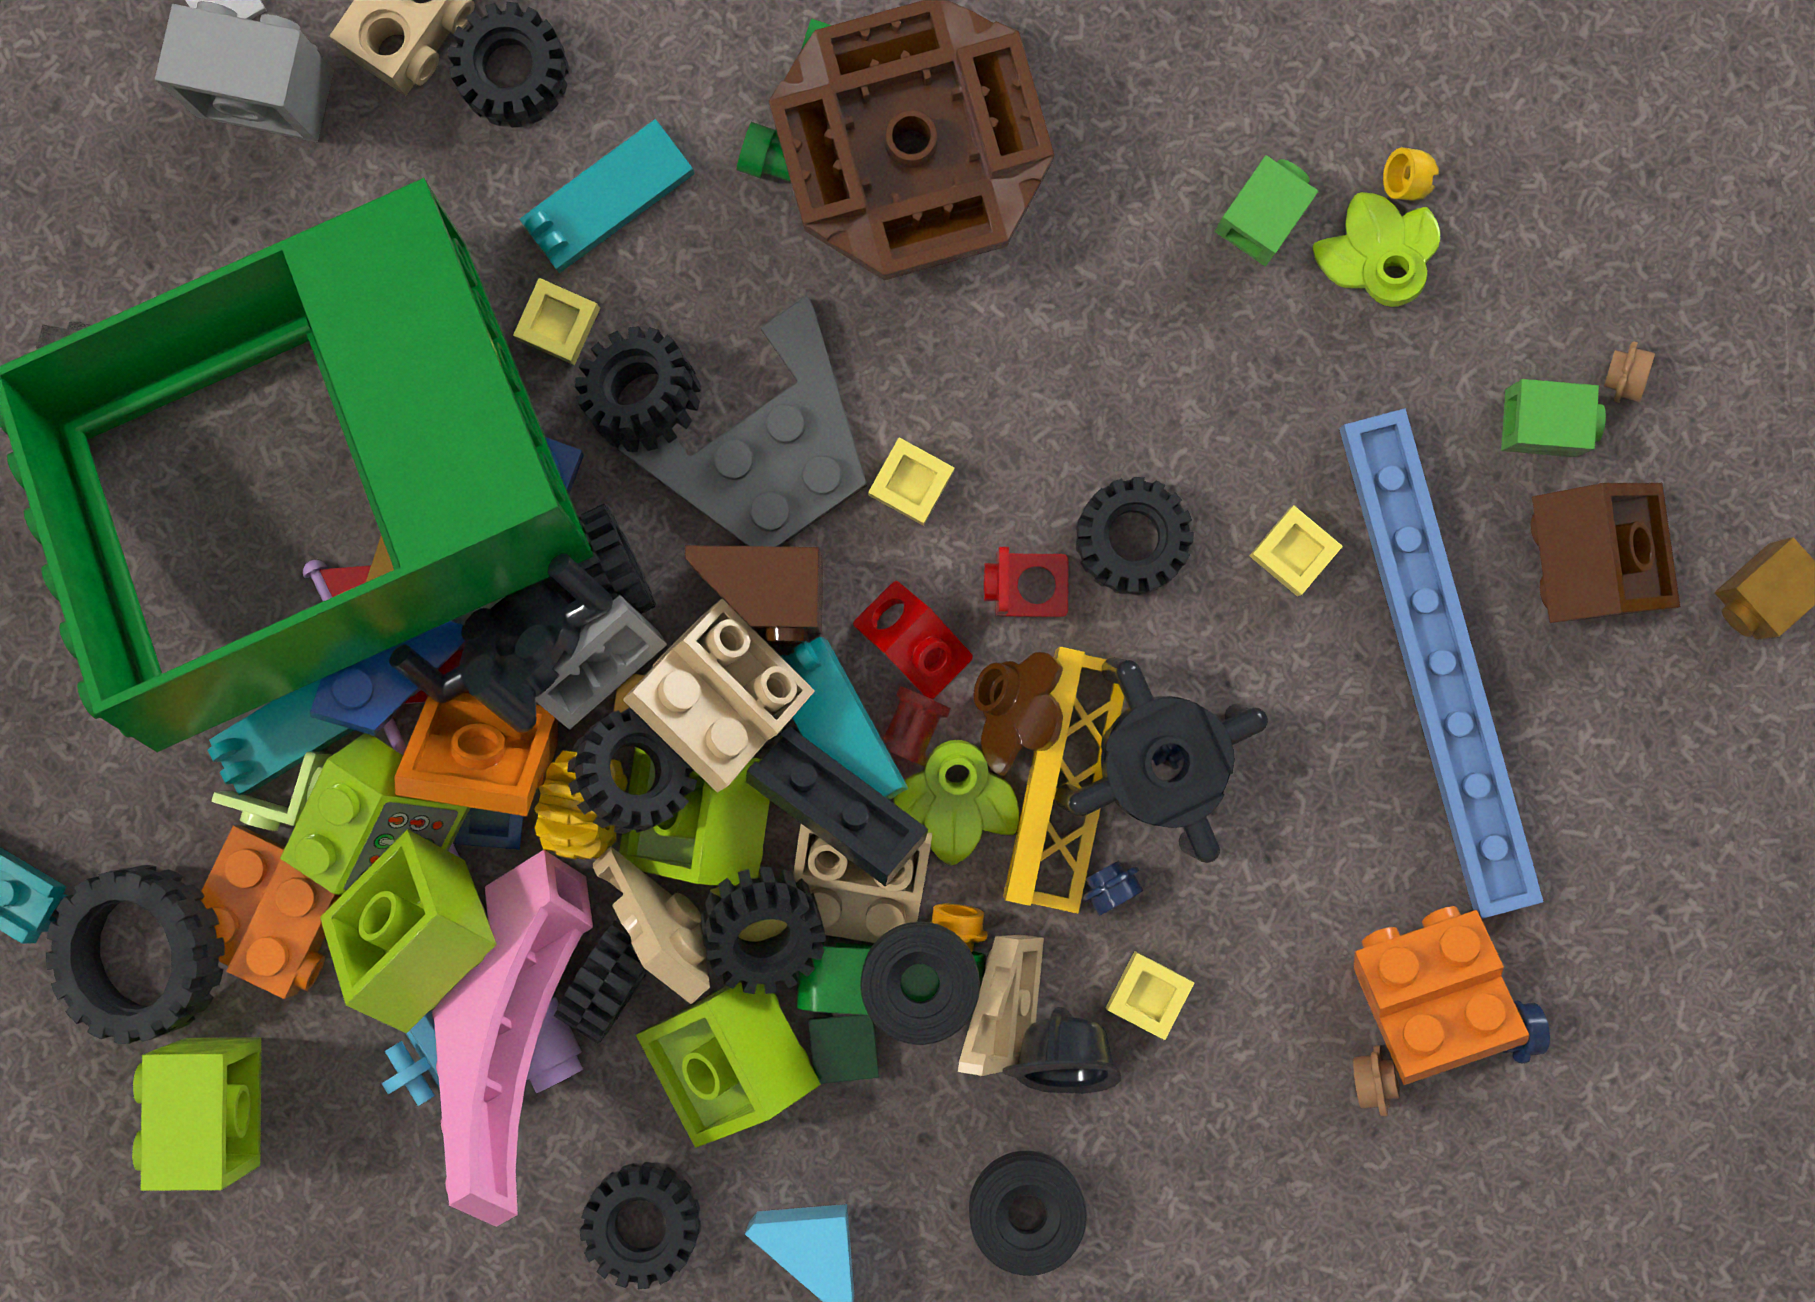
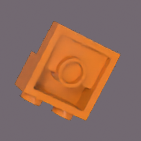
(475, 758)
(266, 914)
(1438, 994)

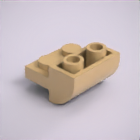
(718, 695)
(852, 900)

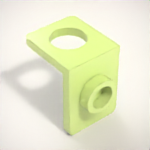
(269, 815)

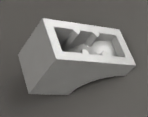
(603, 660)

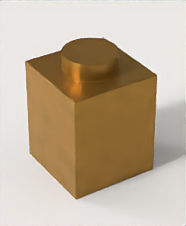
(1770, 590)

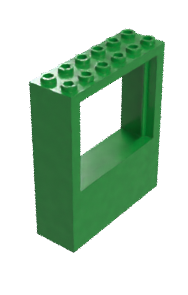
(425, 411)

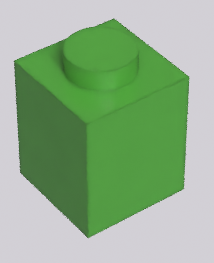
(1267, 209)
(1552, 418)

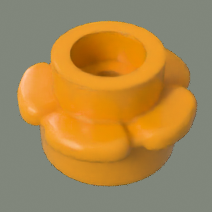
(962, 920)

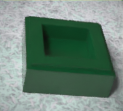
(843, 1048)

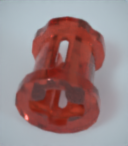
(913, 725)

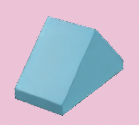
(810, 1246)

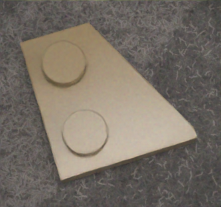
(661, 926)
(1004, 1005)

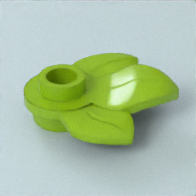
(1380, 239)
(962, 809)

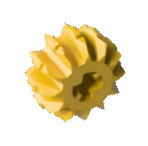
(561, 822)

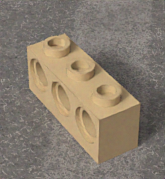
(422, 24)

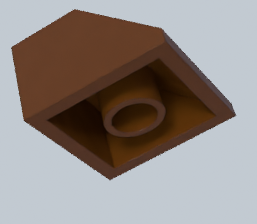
(1604, 551)
(767, 586)

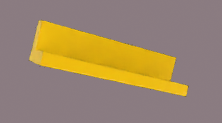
(1041, 792)

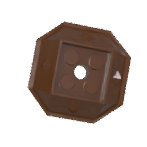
(924, 72)

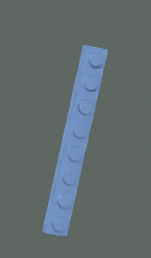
(1440, 664)

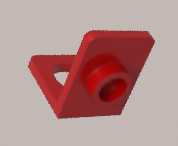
(1002, 584)
(916, 642)

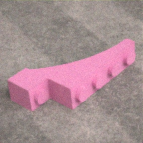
(492, 1025)

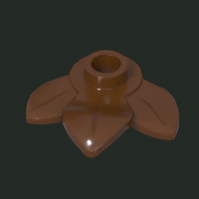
(1018, 708)

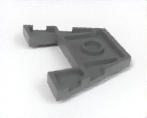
(780, 462)

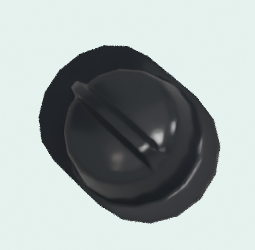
(1065, 1056)

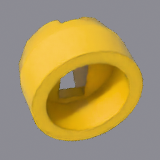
(1421, 169)

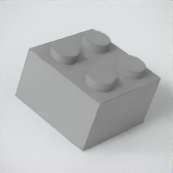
(244, 70)

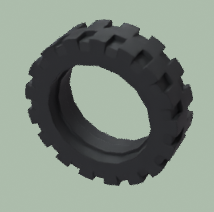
(81, 972)

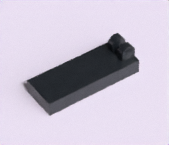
(837, 806)

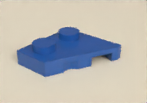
(372, 691)

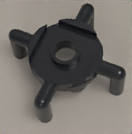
(514, 645)
(1129, 753)

